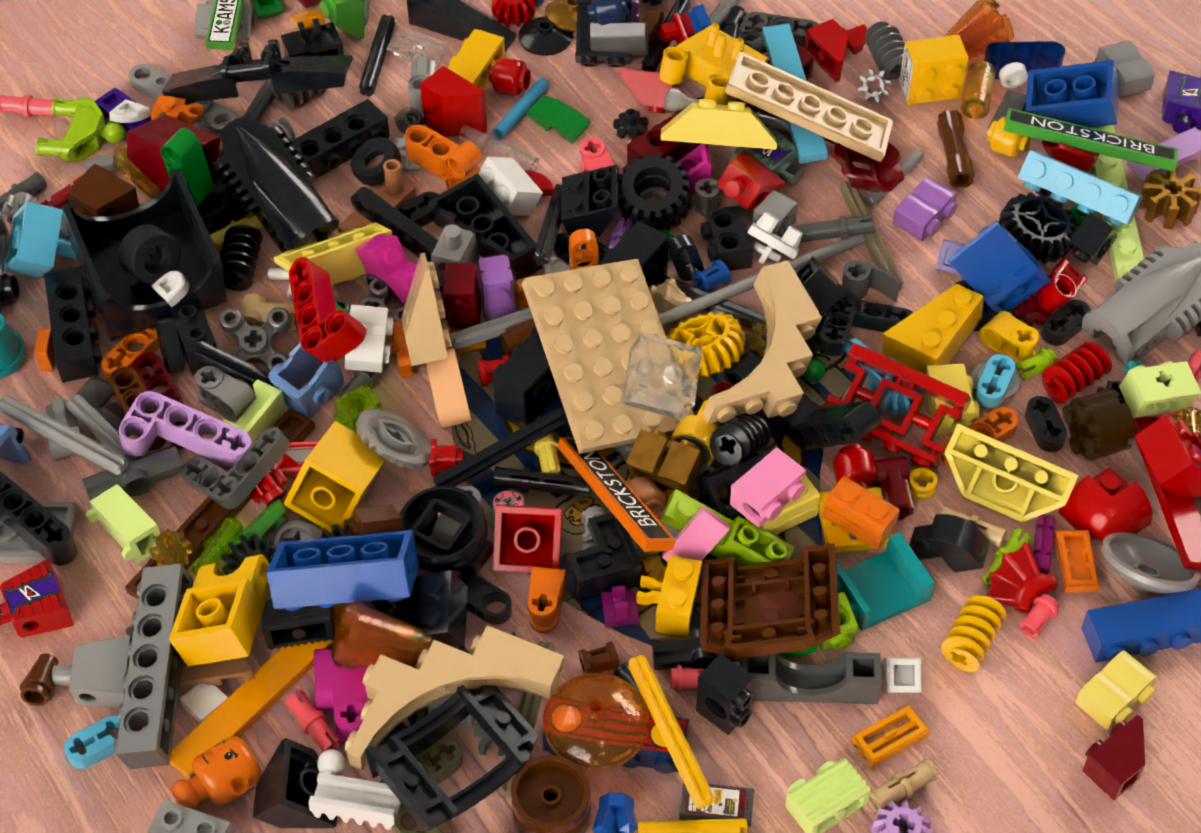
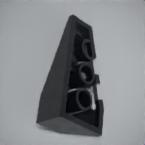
(455, 19)

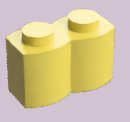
(1117, 690)

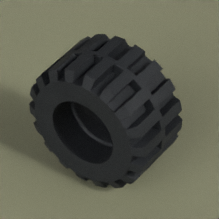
(654, 173)

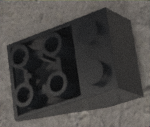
(434, 606)

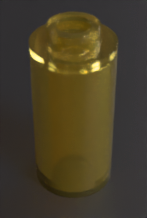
(978, 90)

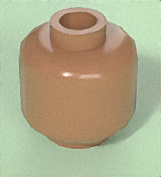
(650, 494)

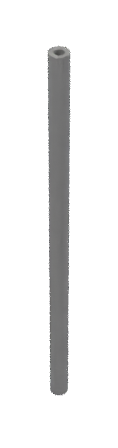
(748, 283)

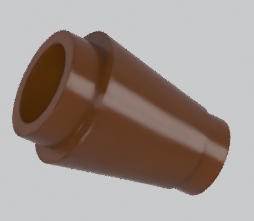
(38, 685)

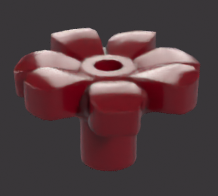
(1031, 311)

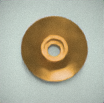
(563, 14)

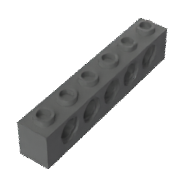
(152, 670)

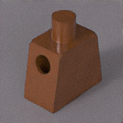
(102, 194)

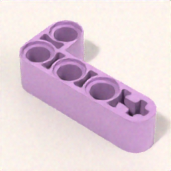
(224, 448)

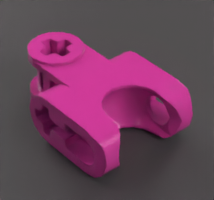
(340, 692)

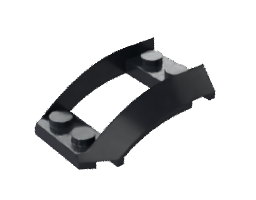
(416, 788)

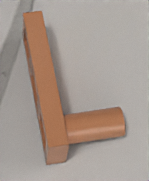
(393, 191)

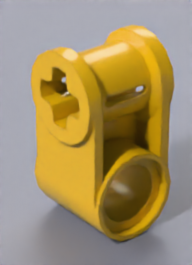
(1008, 335)

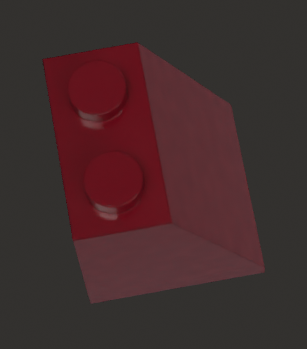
(146, 141)

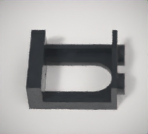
(583, 51)

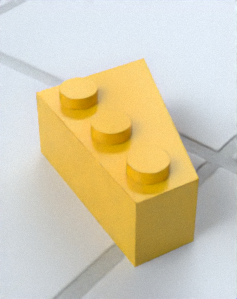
(935, 330)

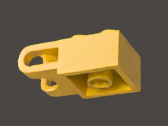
(221, 613)

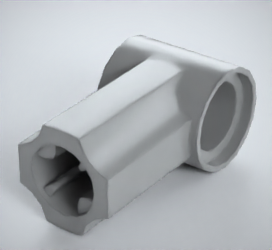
(420, 70)
(58, 411)

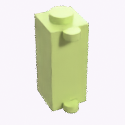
(124, 522)

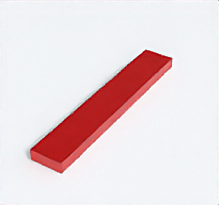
(1178, 511)

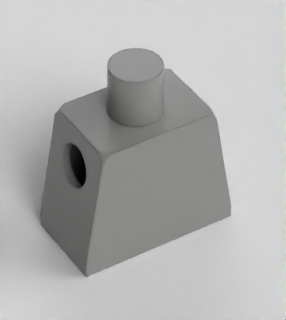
(454, 246)
(96, 672)

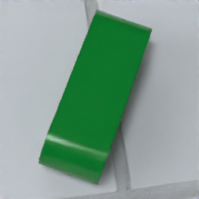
(185, 153)

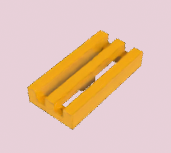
(893, 749)

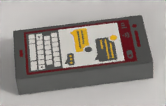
(727, 803)

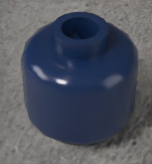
(608, 11)

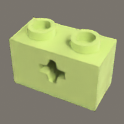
(1159, 389)

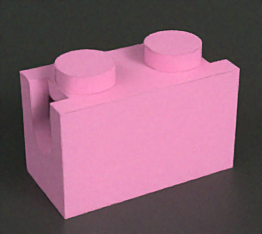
(768, 487)

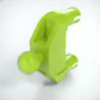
(84, 133)

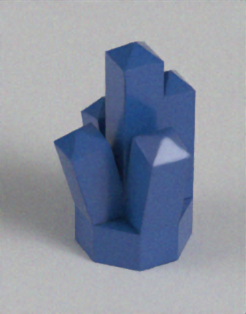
(615, 814)

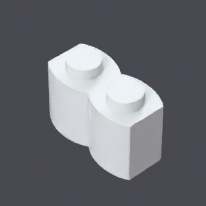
(372, 351)

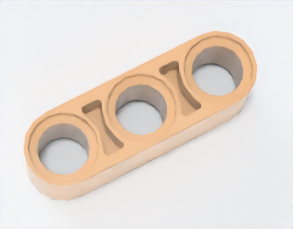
(448, 391)

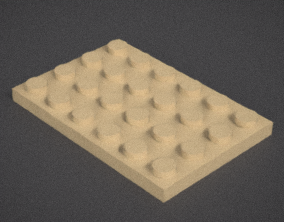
(587, 330)

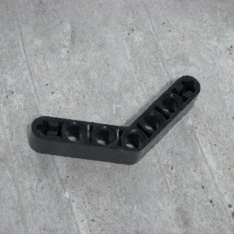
(813, 426)
(35, 524)

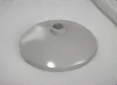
(1148, 563)

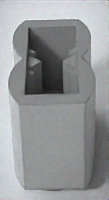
(1132, 70)

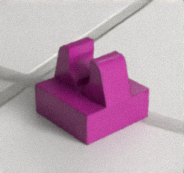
(619, 607)

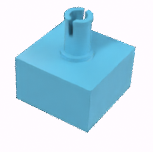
(35, 240)

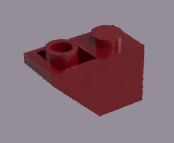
(1119, 759)

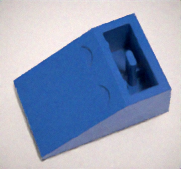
(999, 268)

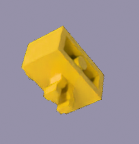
(674, 595)

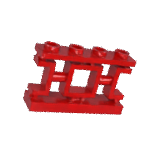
(906, 383)

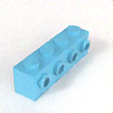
(1081, 187)

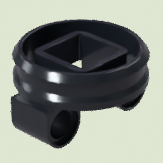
(467, 548)

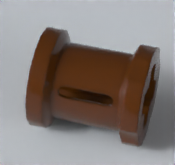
(599, 659)

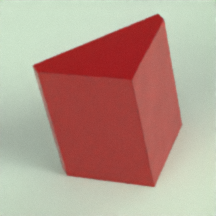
(527, 538)

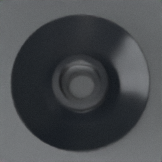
(543, 38)

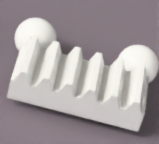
(351, 796)

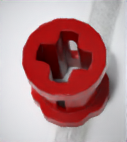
(485, 367)

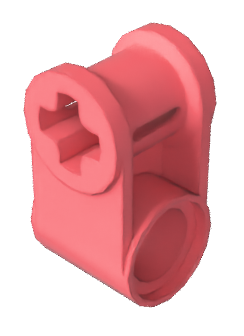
(594, 155)

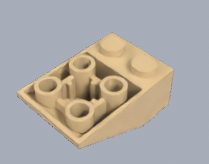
(423, 330)

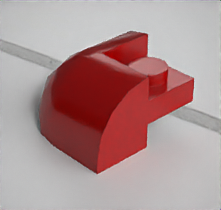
(1107, 506)

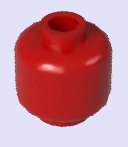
(509, 76)
(856, 464)

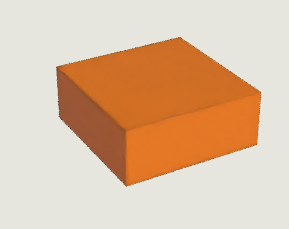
(44, 350)

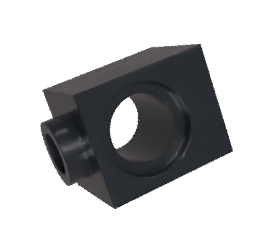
(1092, 239)

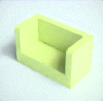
(263, 412)

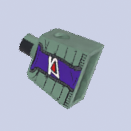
(780, 161)

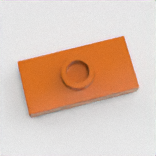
(1076, 561)

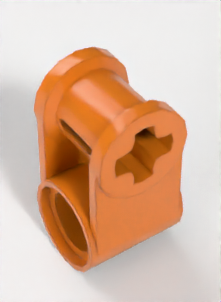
(545, 598)

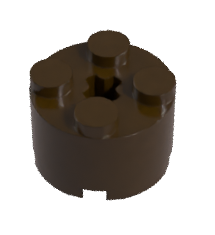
(1099, 424)

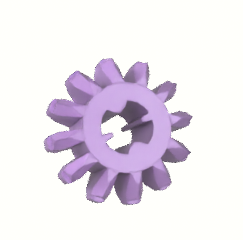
(900, 818)

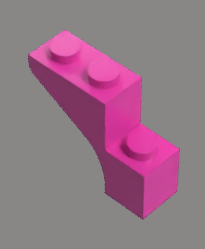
(386, 259)

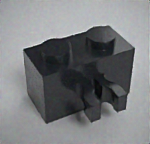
(314, 41)

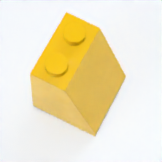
(334, 478)

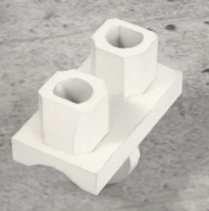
(763, 231)

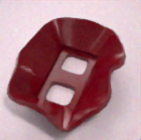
(880, 177)

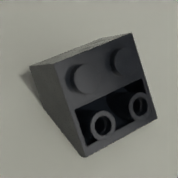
(590, 199)

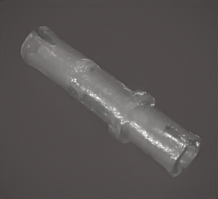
(490, 145)

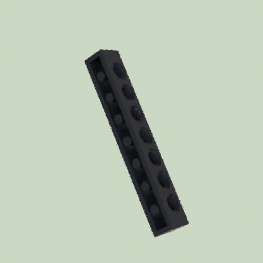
(321, 148)

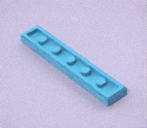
(784, 56)

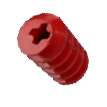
(1076, 371)

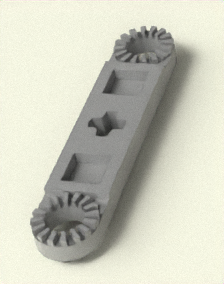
(154, 84)

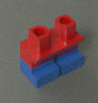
(685, 25)

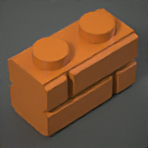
(860, 513)

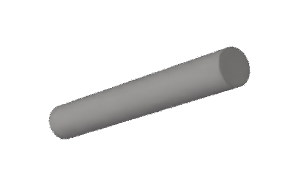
(906, 165)

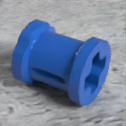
(712, 276)

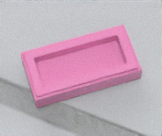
(698, 536)

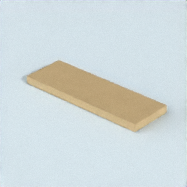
(809, 106)

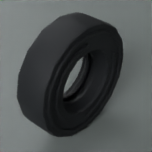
(366, 153)

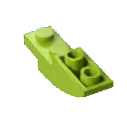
(743, 539)

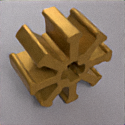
(1170, 198)

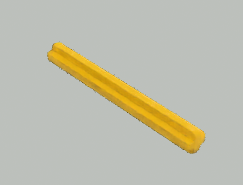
(671, 732)

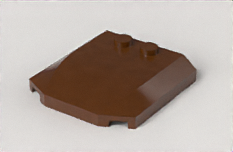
(770, 604)

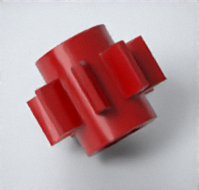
(270, 488)

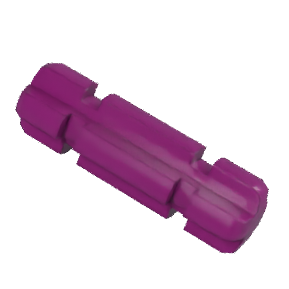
(1044, 542)

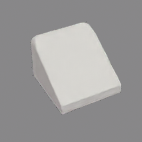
(903, 675)

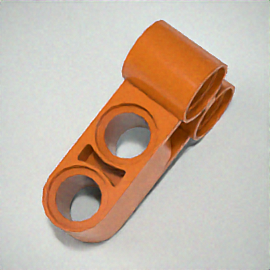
(442, 156)

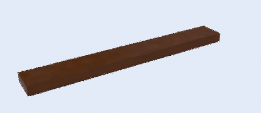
(210, 515)

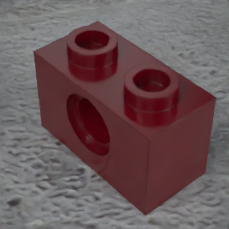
(462, 294)

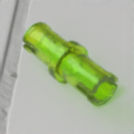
(217, 545)

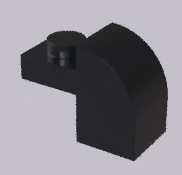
(954, 540)

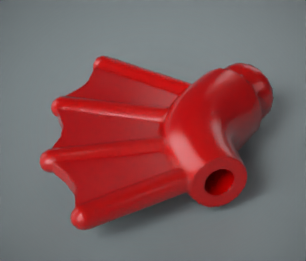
(1020, 580)

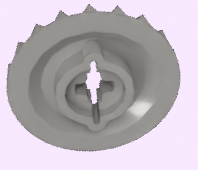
(394, 438)

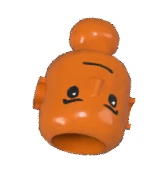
(219, 774)

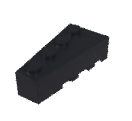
(496, 230)

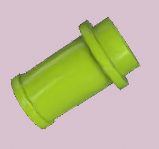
(1036, 363)

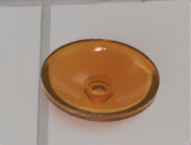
(596, 737)

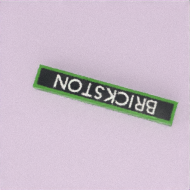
(1091, 139)

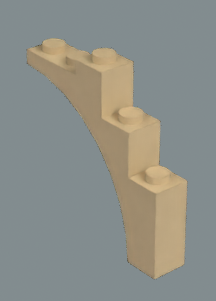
(773, 383)
(402, 690)

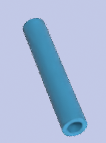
(520, 108)

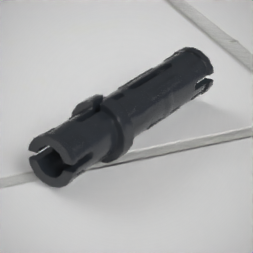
(537, 481)

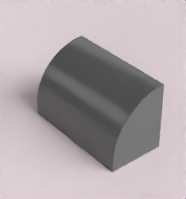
(620, 38)

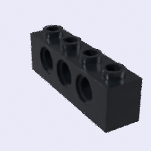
(71, 324)

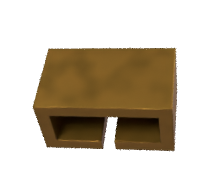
(665, 461)

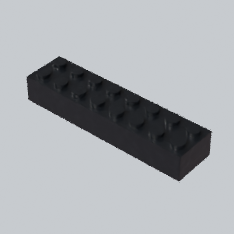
(525, 380)

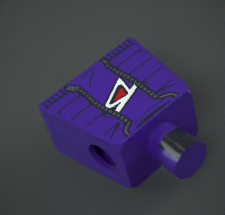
(1182, 102)

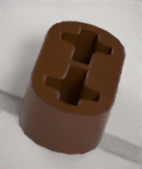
(655, 19)

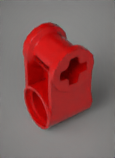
(1062, 286)

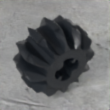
(244, 549)

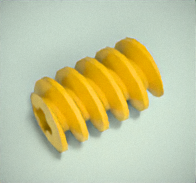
(973, 632)

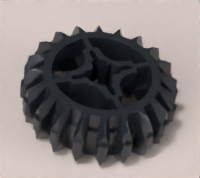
(1039, 226)

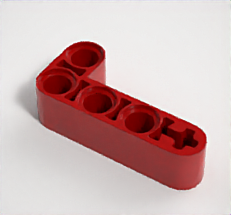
(321, 327)

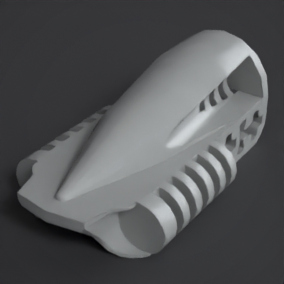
(1157, 294)

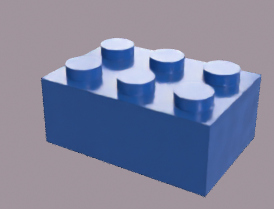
(1075, 93)

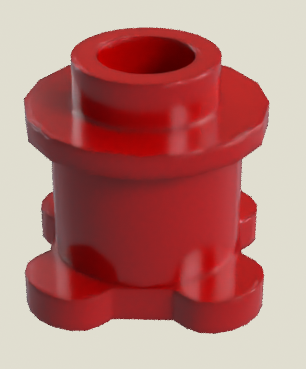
(444, 456)

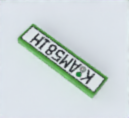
(224, 24)

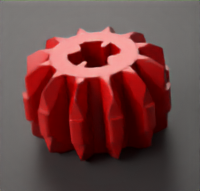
(513, 11)

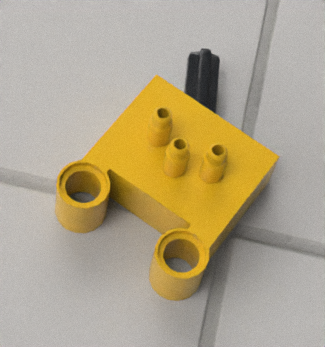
(707, 60)

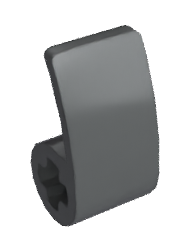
(861, 275)

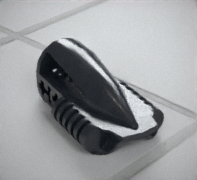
(272, 182)

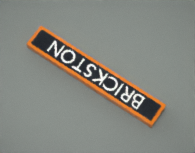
(619, 498)

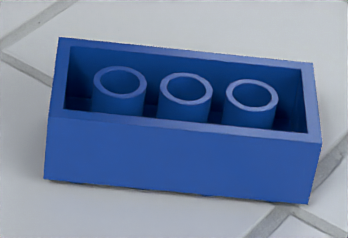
(343, 570)

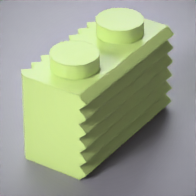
(827, 797)

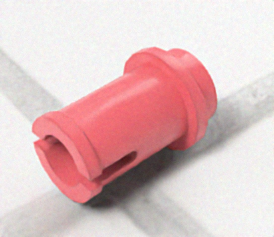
(1043, 610)
(684, 678)

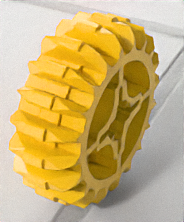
(717, 335)

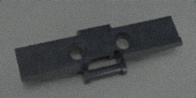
(286, 74)

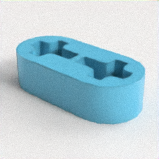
(989, 379)
(95, 740)

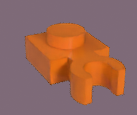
(178, 109)
(399, 346)

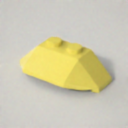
(719, 125)
(336, 254)
(1006, 476)

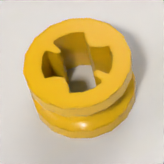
(926, 475)

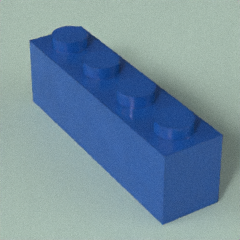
(1144, 626)

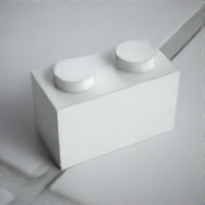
(511, 185)

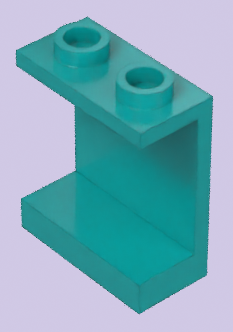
(885, 584)

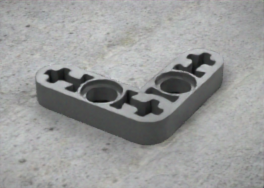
(765, 19)
(263, 452)

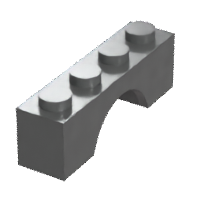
(848, 679)

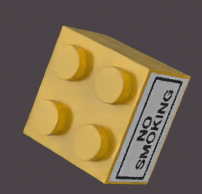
(933, 69)

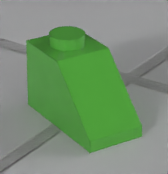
(345, 15)

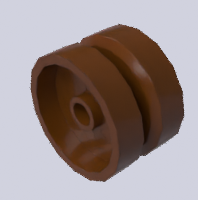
(551, 797)

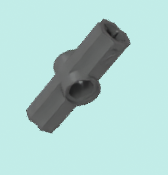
(139, 474)

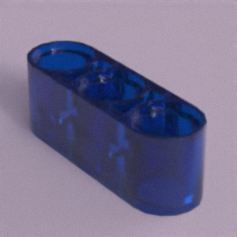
(1032, 54)

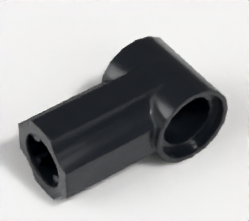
(681, 651)

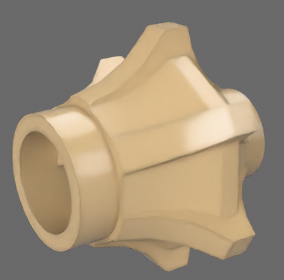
(668, 296)

